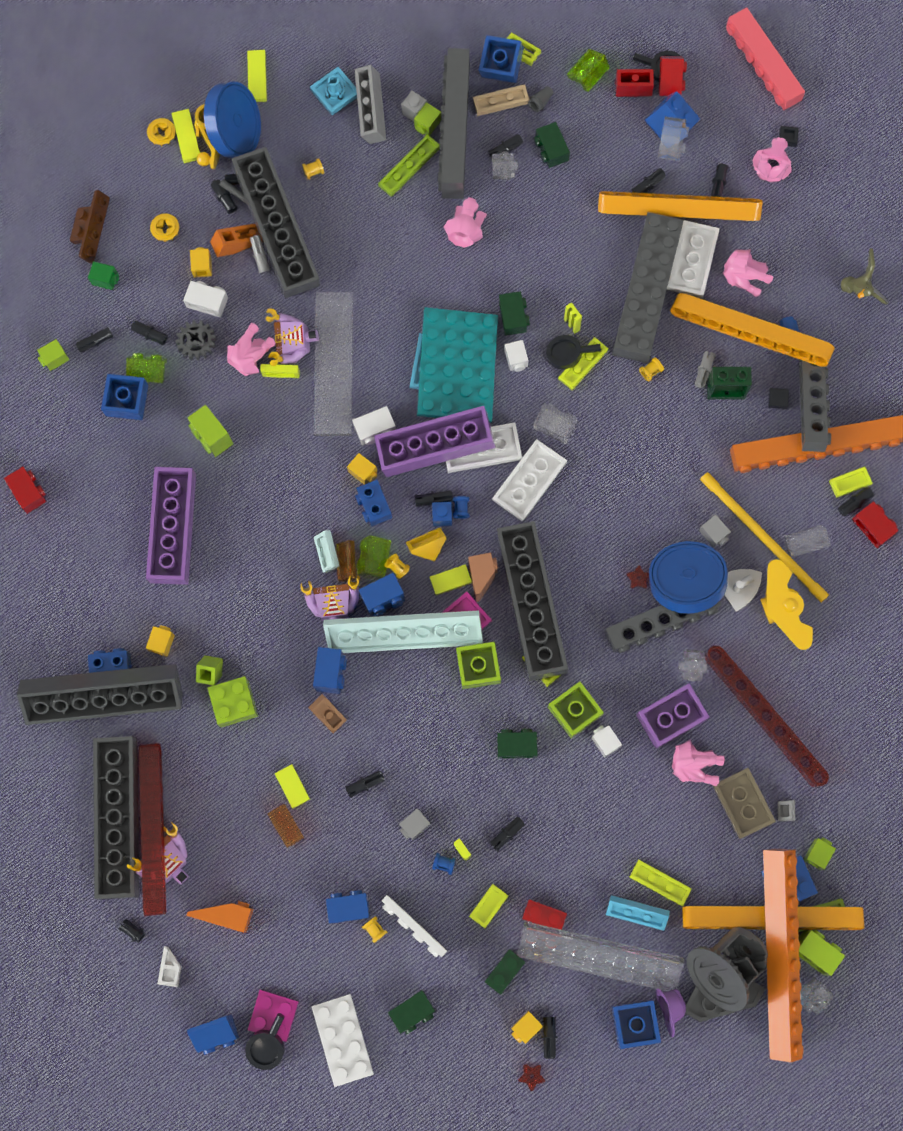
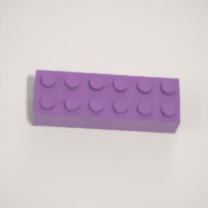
(434, 441)
(171, 525)

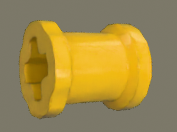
(313, 168)
(651, 369)
(397, 566)
(374, 929)

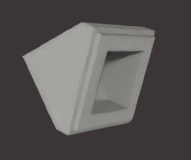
(786, 811)

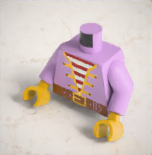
(291, 338)
(332, 601)
(174, 857)

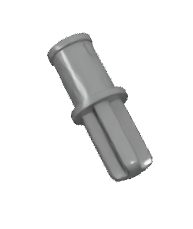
(259, 254)
(704, 369)

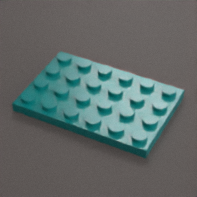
(456, 362)

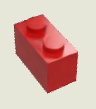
(671, 75)
(634, 82)
(25, 489)
(875, 524)
(544, 915)

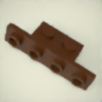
(89, 225)

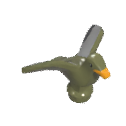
(862, 285)

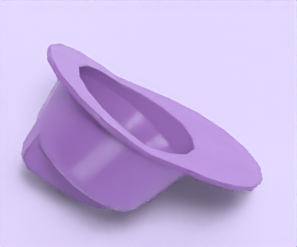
(672, 1007)

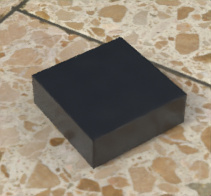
(789, 134)
(778, 398)

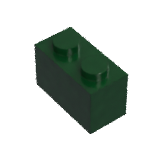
(552, 145)
(513, 313)
(517, 744)
(504, 972)
(412, 1012)

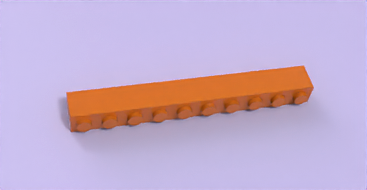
(843, 439)
(783, 955)

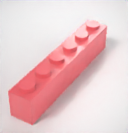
(765, 59)

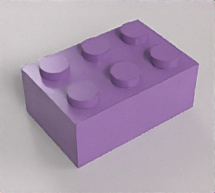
(672, 716)

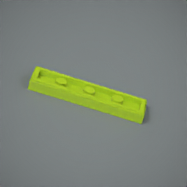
(409, 165)

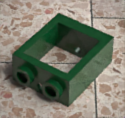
(730, 379)

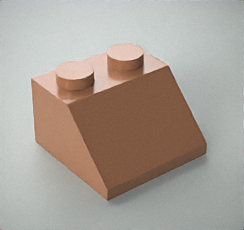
(482, 573)

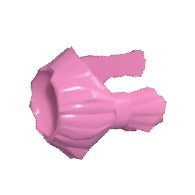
(776, 152)
(463, 229)
(742, 268)
(247, 353)
(689, 762)

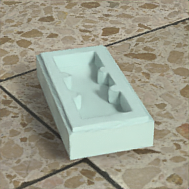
(326, 551)

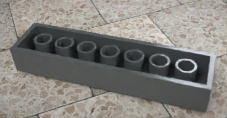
(454, 123)
(275, 222)
(647, 287)
(532, 601)
(100, 694)
(115, 817)

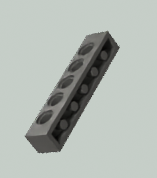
(811, 439)
(620, 643)

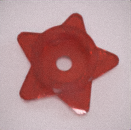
(633, 577)
(525, 1078)

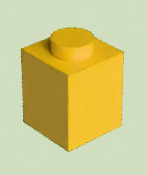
(201, 262)
(362, 469)
(160, 640)
(526, 1027)

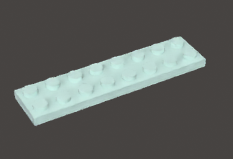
(404, 631)

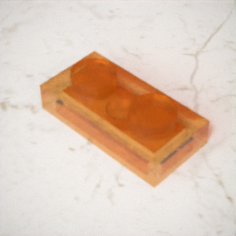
(346, 560)
(285, 825)

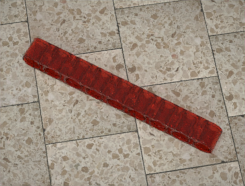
(775, 720)
(152, 830)

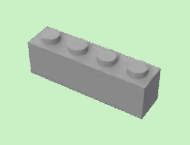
(370, 104)

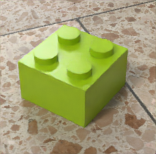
(212, 434)
(478, 665)
(232, 702)
(575, 709)
(818, 953)

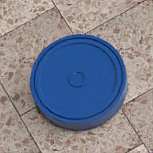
(232, 119)
(688, 577)

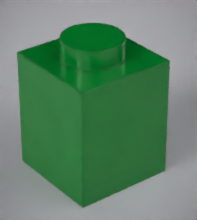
(103, 275)

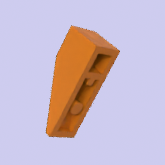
(233, 239)
(230, 915)

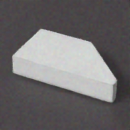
(169, 970)

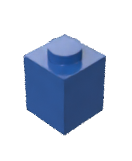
(442, 514)

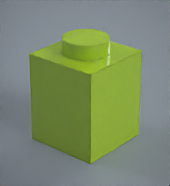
(427, 119)
(52, 355)
(209, 670)
(820, 853)

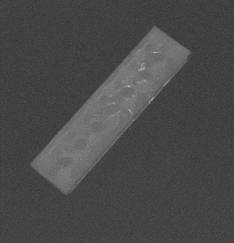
(333, 364)
(600, 957)

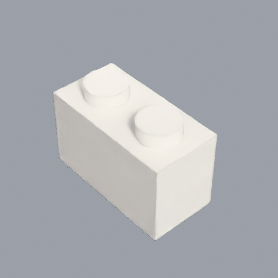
(205, 298)
(373, 424)

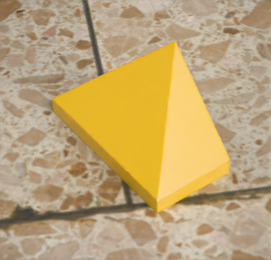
(428, 544)

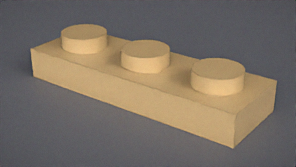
(501, 100)

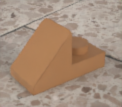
(327, 713)

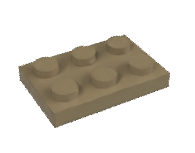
(744, 803)

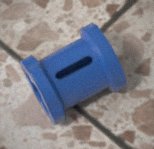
(461, 507)
(444, 863)

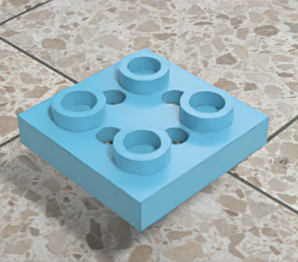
(333, 86)

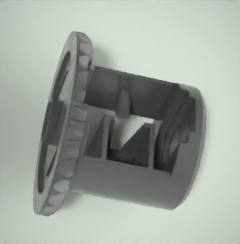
(725, 979)

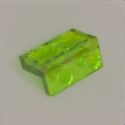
(589, 69)
(150, 368)
(373, 556)

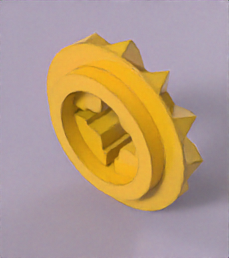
(163, 124)
(159, 222)

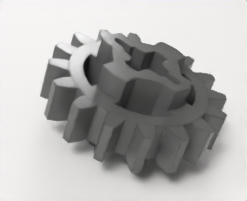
(197, 332)

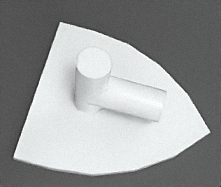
(742, 587)

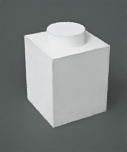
(516, 355)
(606, 740)

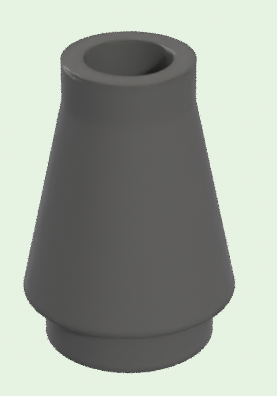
(540, 99)

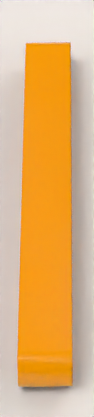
(680, 205)
(752, 329)
(754, 917)

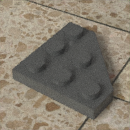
(703, 1009)

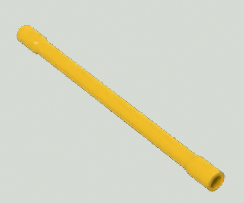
(712, 484)

